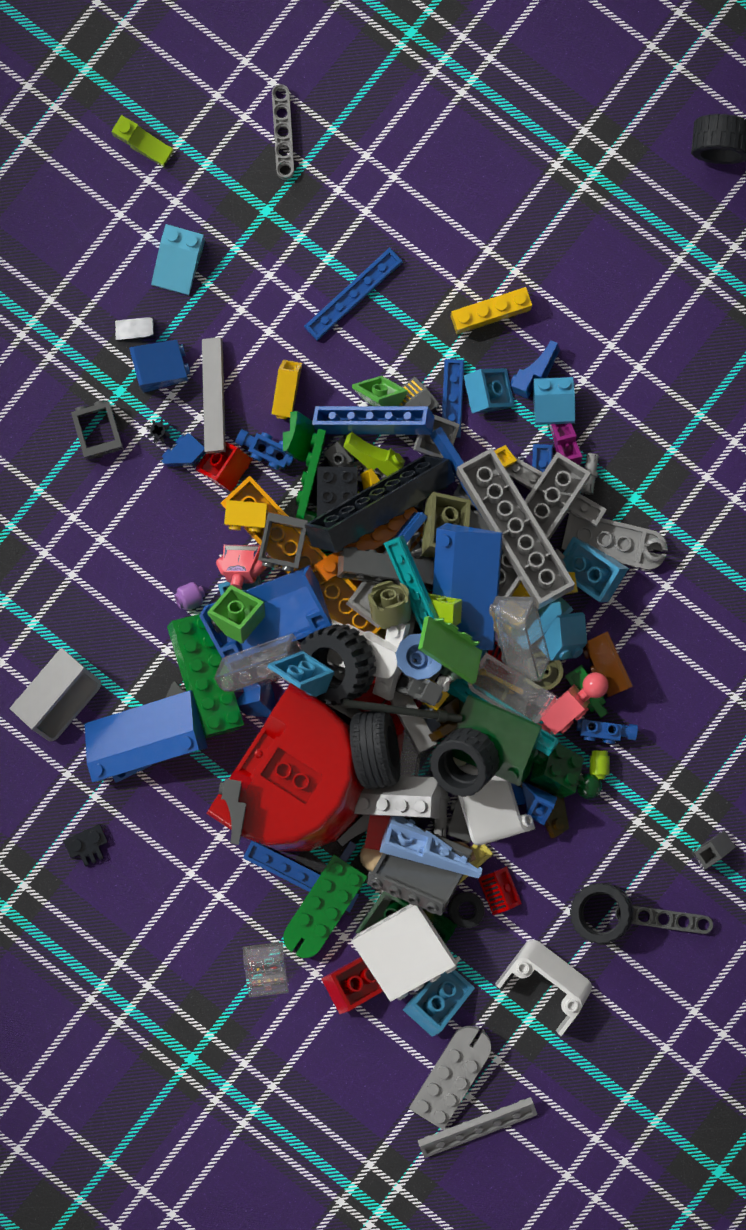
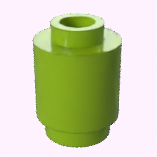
(600, 764)

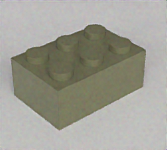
(442, 510)

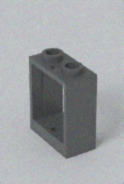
(102, 449)
(286, 521)

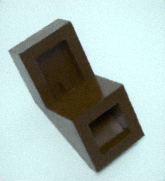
(445, 728)

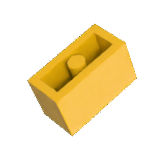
(245, 515)

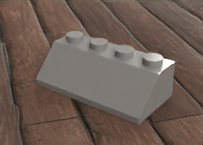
(407, 798)

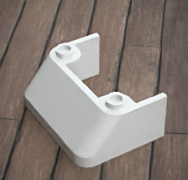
(539, 958)

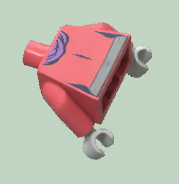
(240, 564)

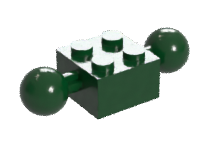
(561, 774)

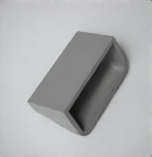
(56, 696)

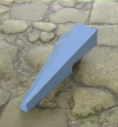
(412, 843)

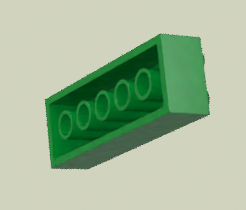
(198, 664)

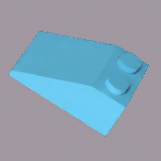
(177, 259)

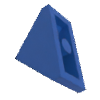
(258, 701)
(538, 802)

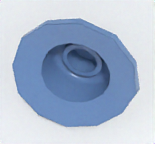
(407, 652)

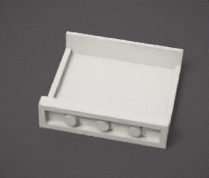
(404, 952)

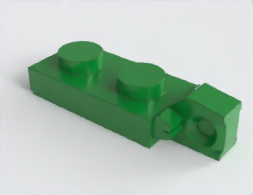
(577, 677)

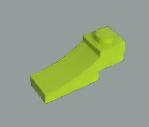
(141, 141)
(373, 457)

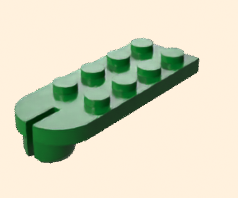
(309, 477)
(323, 907)

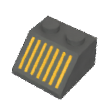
(418, 395)

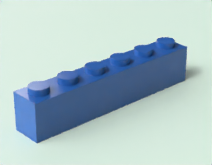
(374, 420)

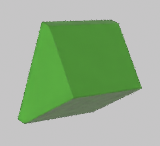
(380, 392)

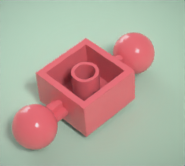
(574, 703)

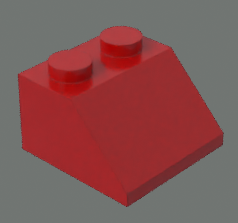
(224, 467)

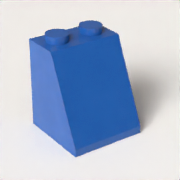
(159, 364)

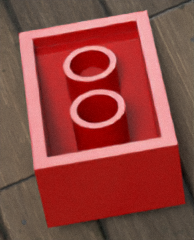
(351, 985)

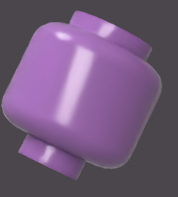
(189, 596)

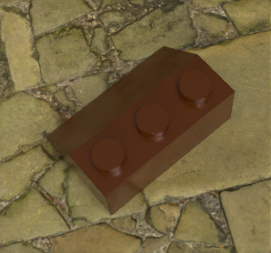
(607, 662)

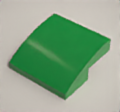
(298, 440)

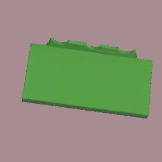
(450, 648)

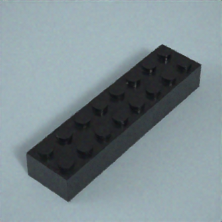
(379, 503)

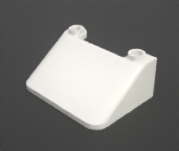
(493, 811)

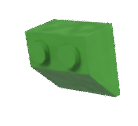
(237, 613)

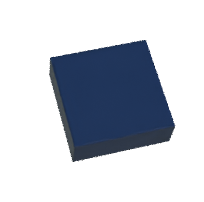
(348, 851)

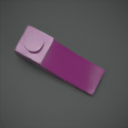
(565, 442)

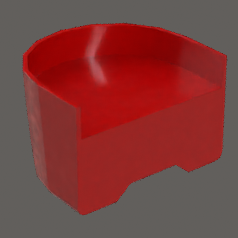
(296, 777)

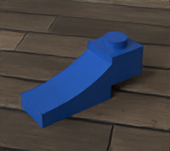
(523, 382)

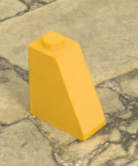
(286, 388)

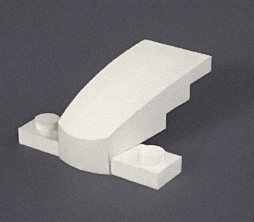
(385, 655)

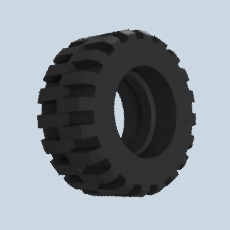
(356, 658)

